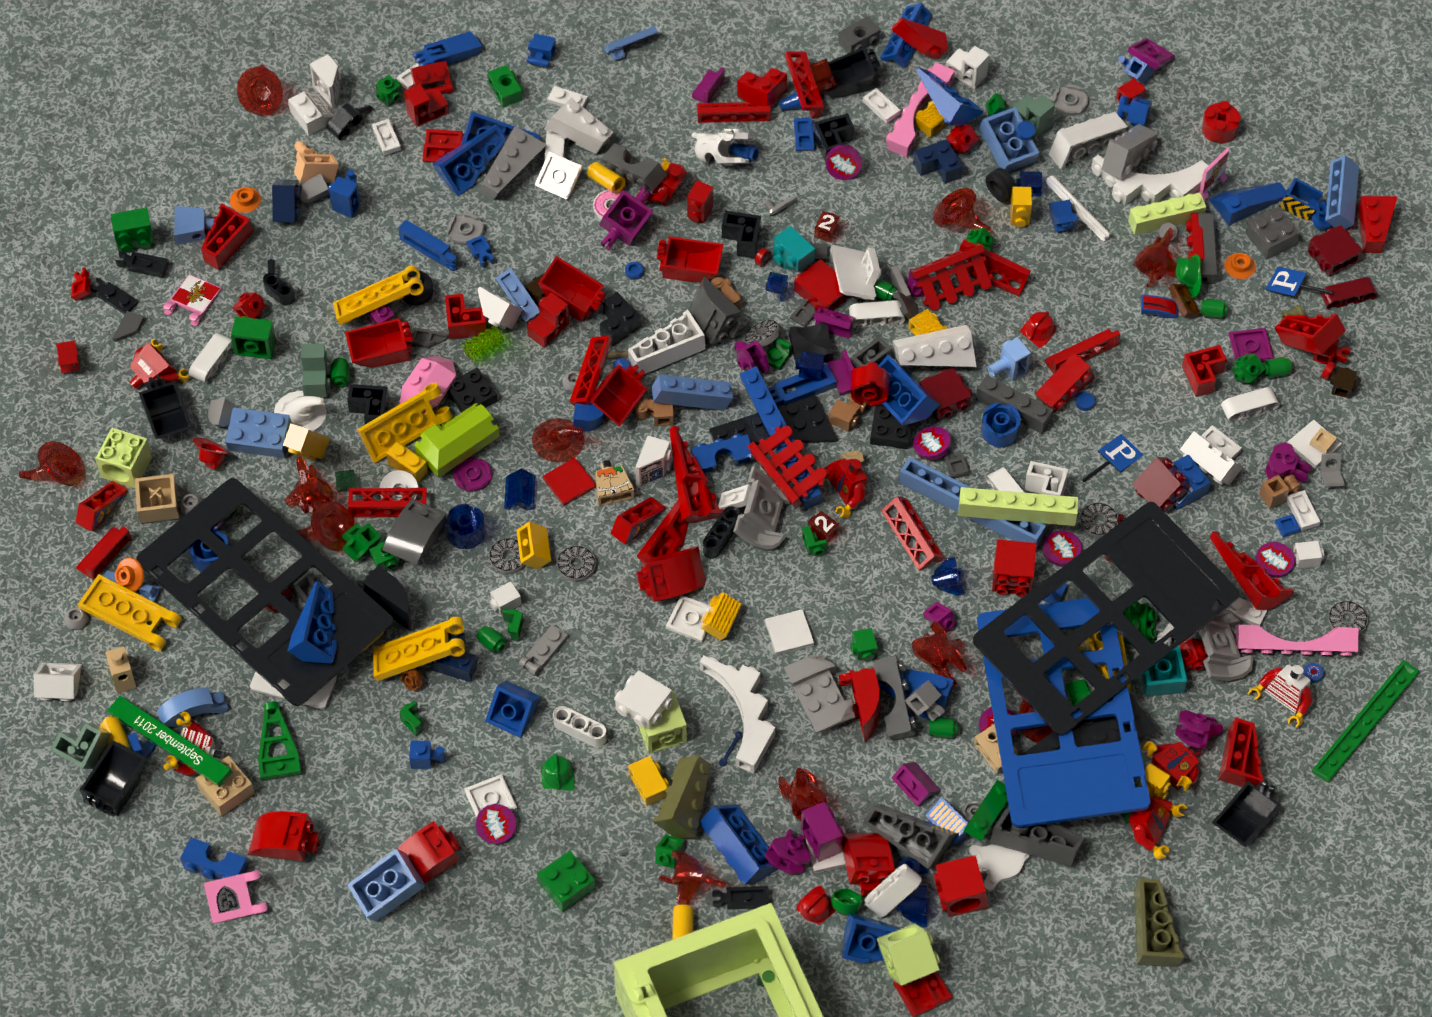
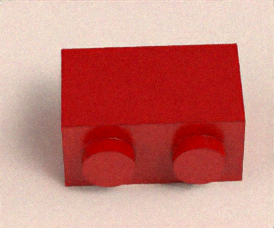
(699, 202)

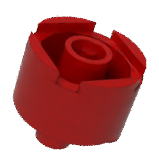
(1220, 122)
(869, 384)

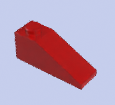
(923, 38)

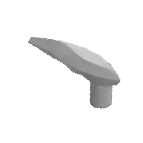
(780, 206)

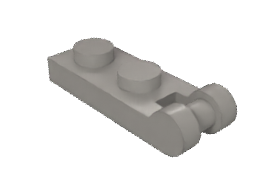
(543, 650)

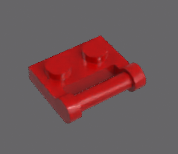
(432, 73)

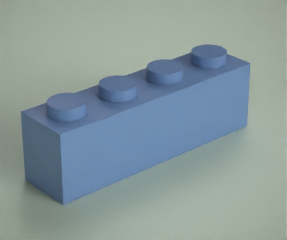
(1342, 192)
(692, 392)

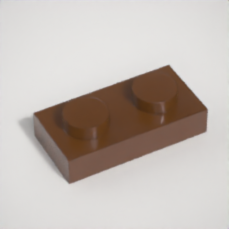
(1184, 301)

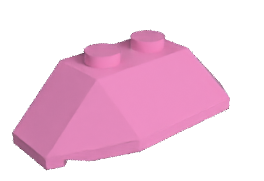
(428, 371)

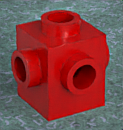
(962, 138)
(249, 305)
(1193, 654)

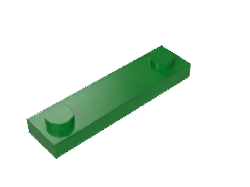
(987, 811)

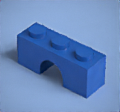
(734, 447)
(196, 859)

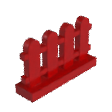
(959, 268)
(788, 475)

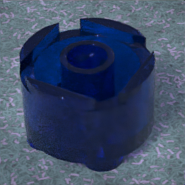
(465, 526)

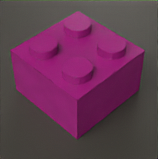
(821, 831)

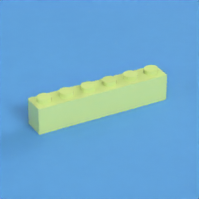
(1018, 506)

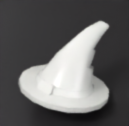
(304, 411)

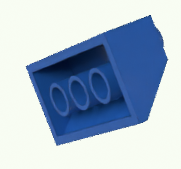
(906, 397)
(738, 842)

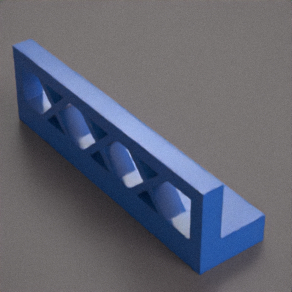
(901, 49)

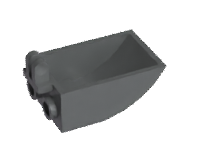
(715, 313)
(414, 532)

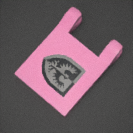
(230, 897)

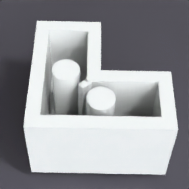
(969, 66)
(1046, 479)

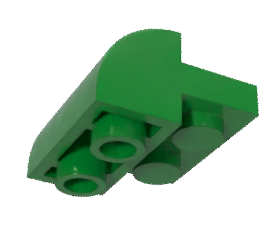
(1143, 618)

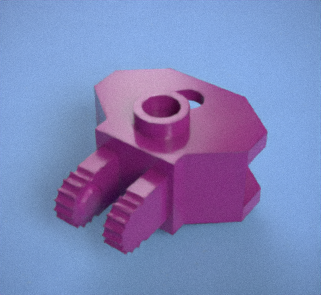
(751, 356)
(1285, 462)
(1197, 728)
(789, 852)

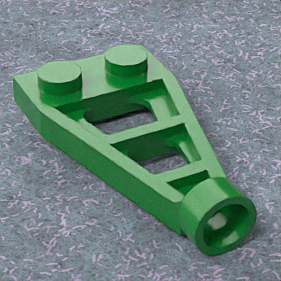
(276, 766)

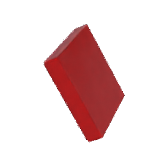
(569, 481)

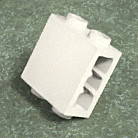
(643, 700)

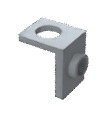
(1331, 475)

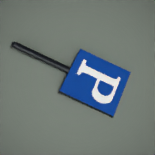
(1289, 281)
(1118, 453)

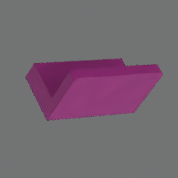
(709, 85)
(837, 323)
(841, 371)
(915, 783)

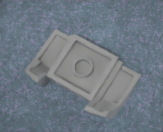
(761, 512)
(1223, 655)
(819, 692)

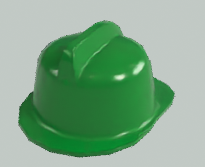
(1189, 273)
(557, 773)

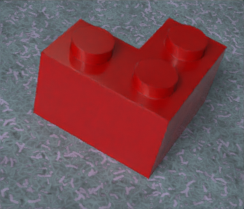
(762, 90)
(424, 106)
(551, 320)
(463, 321)
(1202, 366)

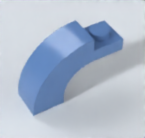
(193, 702)

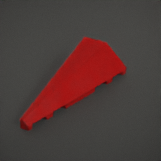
(694, 496)
(667, 536)
(1252, 577)

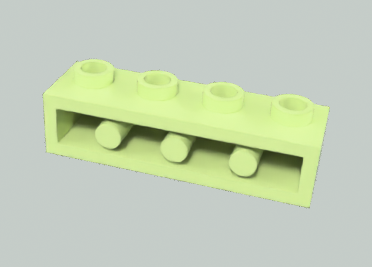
(1175, 211)

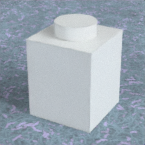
(1308, 554)
(505, 598)

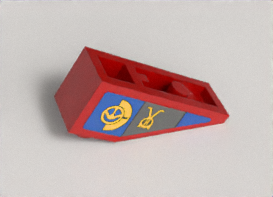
(99, 505)
(636, 519)

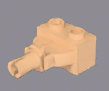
(312, 164)

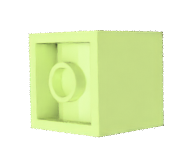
(123, 457)
(668, 732)
(908, 954)

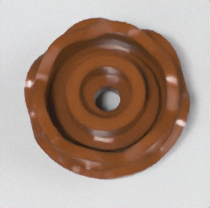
(412, 678)

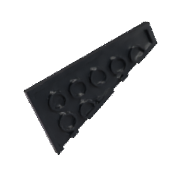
(802, 415)
(1099, 731)

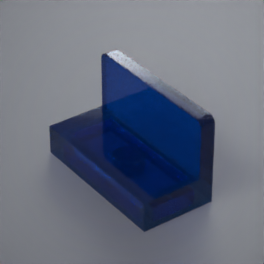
(520, 490)

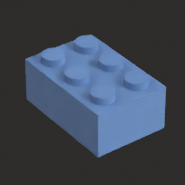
(1005, 145)
(258, 432)
(386, 885)

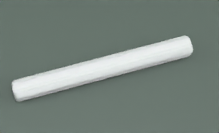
(1078, 208)

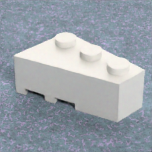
(580, 126)
(1211, 459)

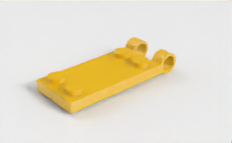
(377, 295)
(403, 423)
(127, 611)
(418, 649)

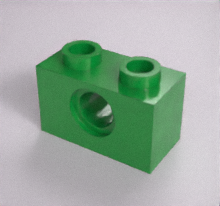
(505, 85)

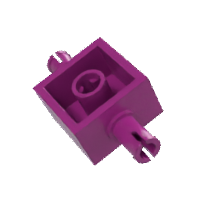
(615, 218)

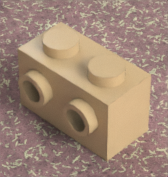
(988, 746)

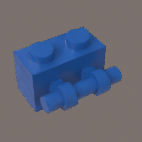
(345, 194)

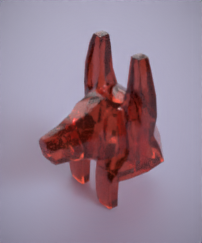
(1156, 259)
(309, 490)
(939, 651)
(802, 793)
(689, 877)

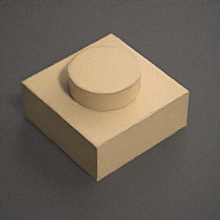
(1323, 441)
(852, 454)

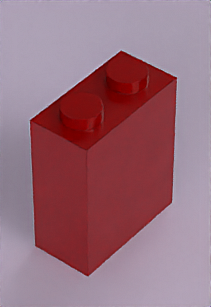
(819, 286)

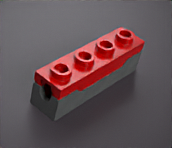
(1203, 244)

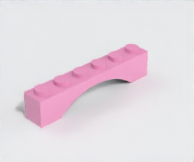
(903, 136)
(1255, 637)

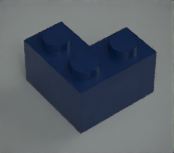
(938, 157)
(284, 200)
(459, 667)

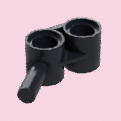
(346, 116)
(278, 288)

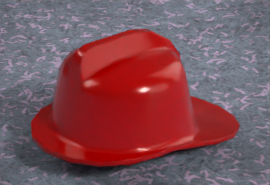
(1039, 328)
(210, 452)
(816, 906)

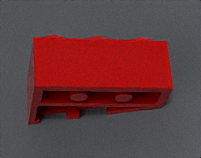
(1374, 221)
(226, 236)
(1310, 334)
(1065, 383)
(1240, 755)

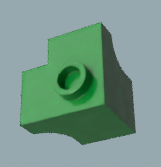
(360, 540)

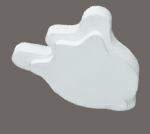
(998, 863)

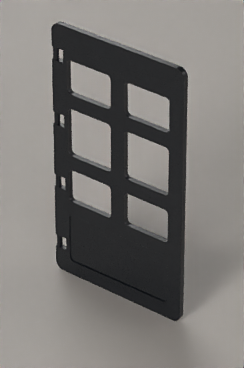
(1162, 568)
(356, 615)

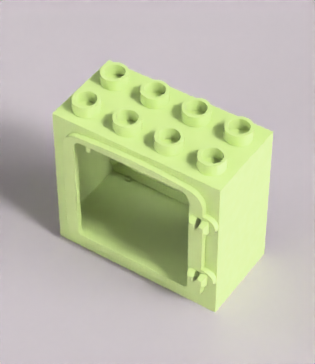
(712, 960)

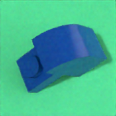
(1062, 215)
(587, 416)

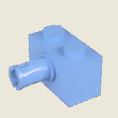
(1013, 360)

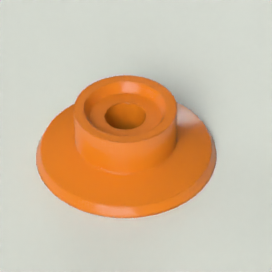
(248, 204)
(1240, 271)
(129, 574)

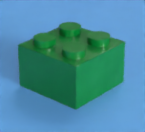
(132, 230)
(253, 337)
(566, 881)

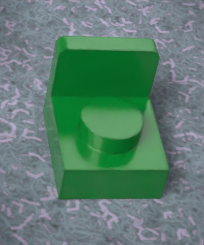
(779, 353)
(811, 543)
(515, 623)
(410, 719)
(665, 848)

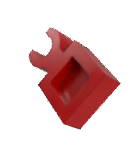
(82, 285)

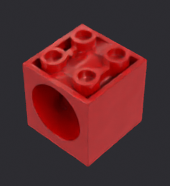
(1013, 567)
(960, 886)

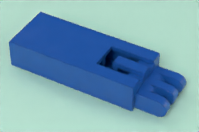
(456, 49)
(427, 244)
(803, 386)

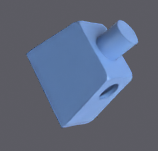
(190, 224)

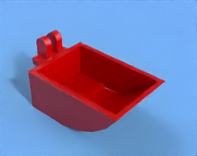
(688, 259)
(574, 287)
(380, 343)
(619, 392)
(671, 574)
(866, 697)
(284, 836)
(431, 850)
(867, 860)

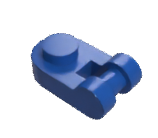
(1319, 215)

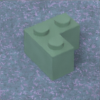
(1037, 111)
(315, 370)
(82, 749)

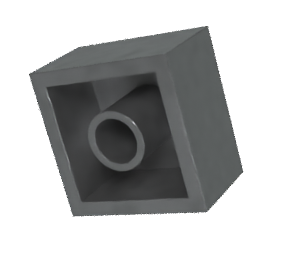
(1272, 233)

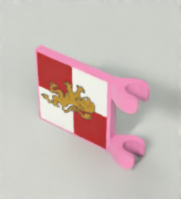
(1214, 171)
(194, 296)

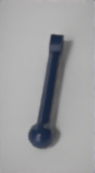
(738, 735)

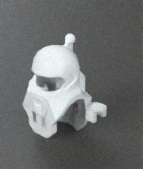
(718, 145)

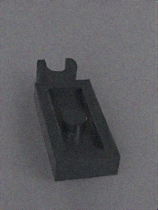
(143, 263)
(114, 296)
(742, 897)

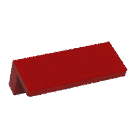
(104, 552)

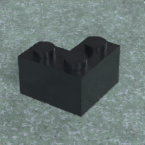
(833, 132)
(744, 229)
(621, 319)
(369, 400)

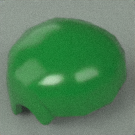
(845, 895)

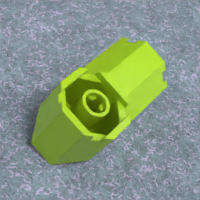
(457, 439)

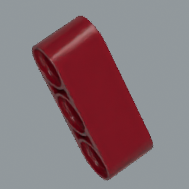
(1349, 292)

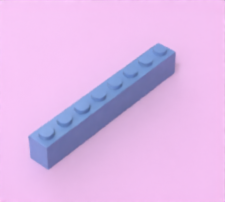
(947, 492)

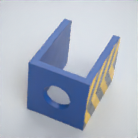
(1296, 206)

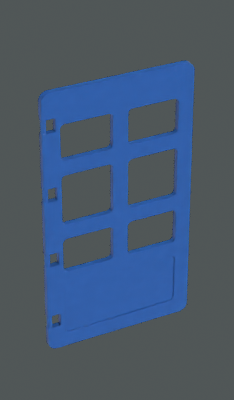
(1074, 779)

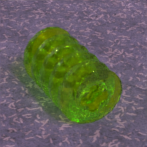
(482, 343)

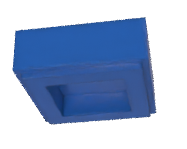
(1287, 525)

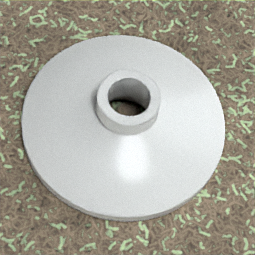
(399, 479)

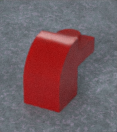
(68, 356)

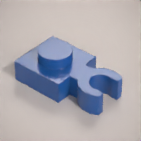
(480, 249)

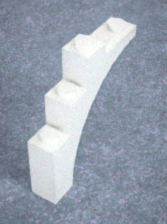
(1152, 186)
(752, 707)

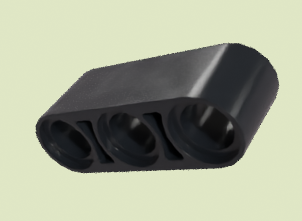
(718, 540)

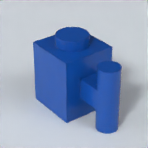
(541, 50)
(1137, 68)
(1137, 111)
(422, 755)

